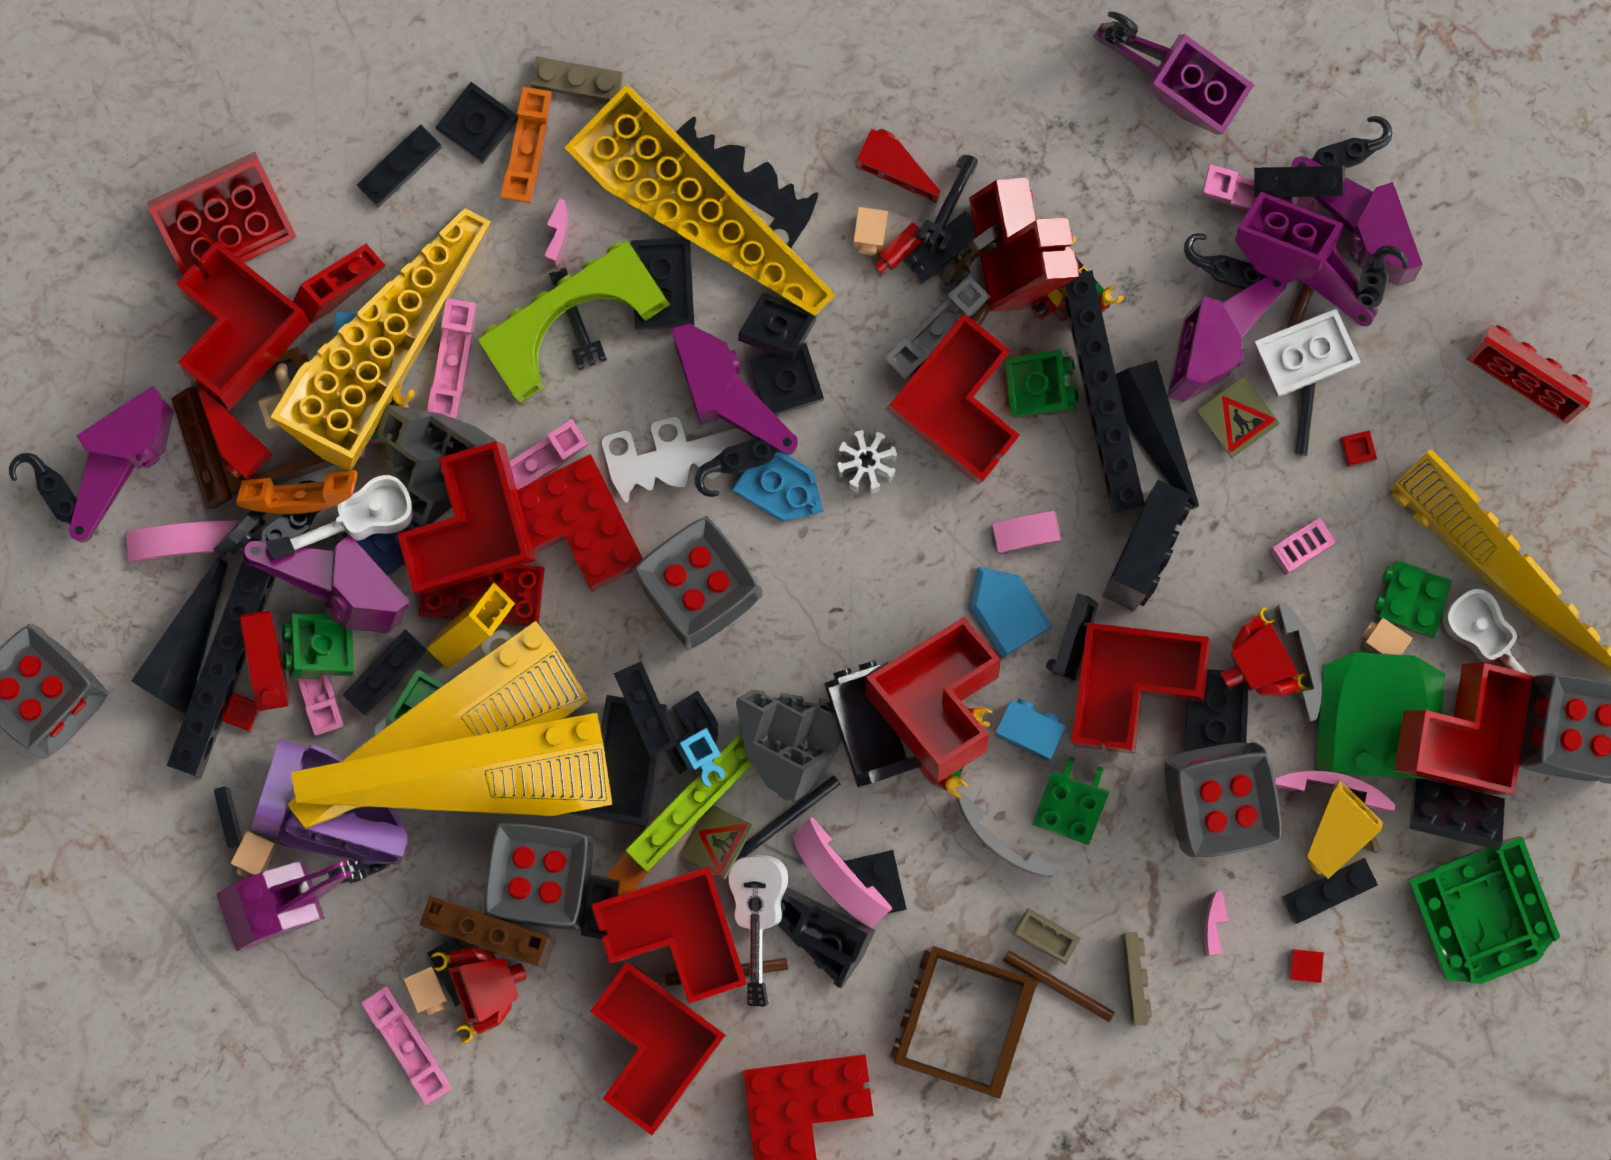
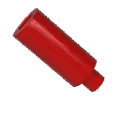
(898, 249)

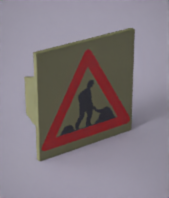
(1238, 417)
(717, 841)

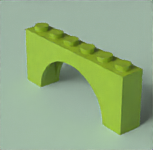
(517, 341)

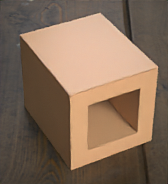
(870, 230)
(1385, 638)
(253, 855)
(427, 991)

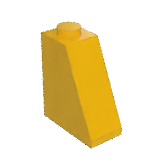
(471, 626)
(1342, 831)

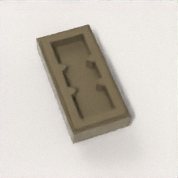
(1046, 936)

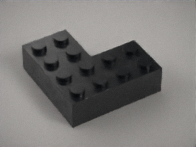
(1148, 547)
(628, 767)

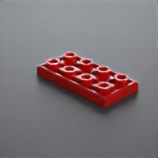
(520, 584)

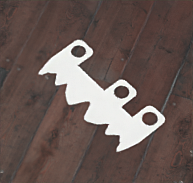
(669, 461)

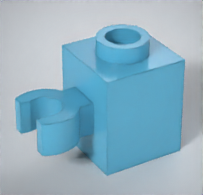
(699, 752)

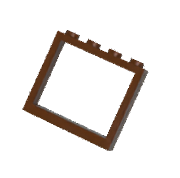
(288, 471)
(487, 932)
(1012, 1036)

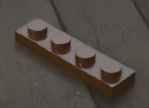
(201, 448)

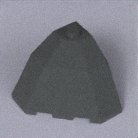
(415, 444)
(788, 740)

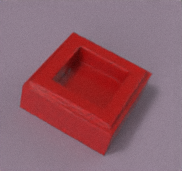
(1358, 448)
(240, 712)
(1306, 966)

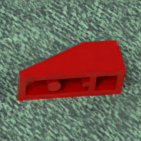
(892, 162)
(337, 282)
(236, 444)
(265, 661)

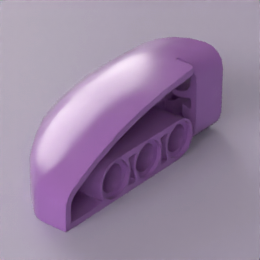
(358, 834)

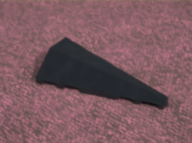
(1153, 423)
(176, 659)
(826, 935)

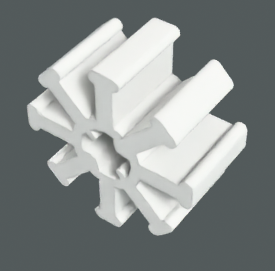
(856, 463)

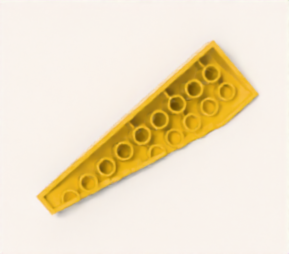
(353, 377)

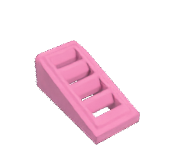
(1284, 560)

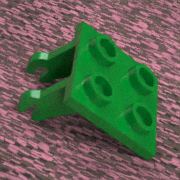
(1071, 806)

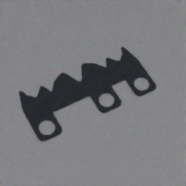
(755, 186)

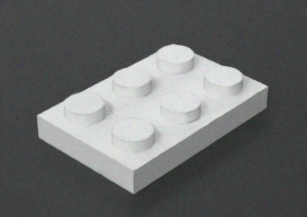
(1306, 353)

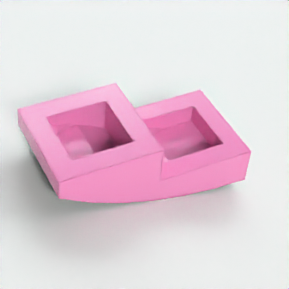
(559, 226)
(1026, 532)
(321, 704)
(1215, 914)

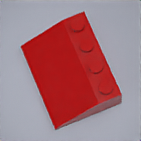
(224, 206)
(1531, 374)

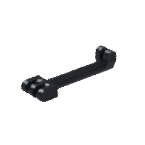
(967, 167)
(586, 347)

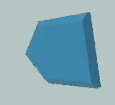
(781, 488)
(1006, 610)

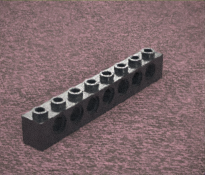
(1102, 393)
(219, 673)

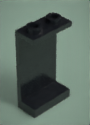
(869, 740)

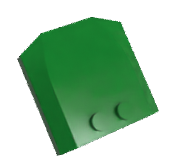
(1365, 710)
(1485, 912)

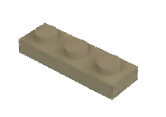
(576, 79)
(1136, 978)

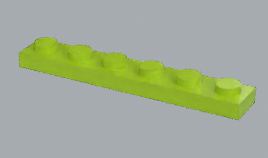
(688, 807)

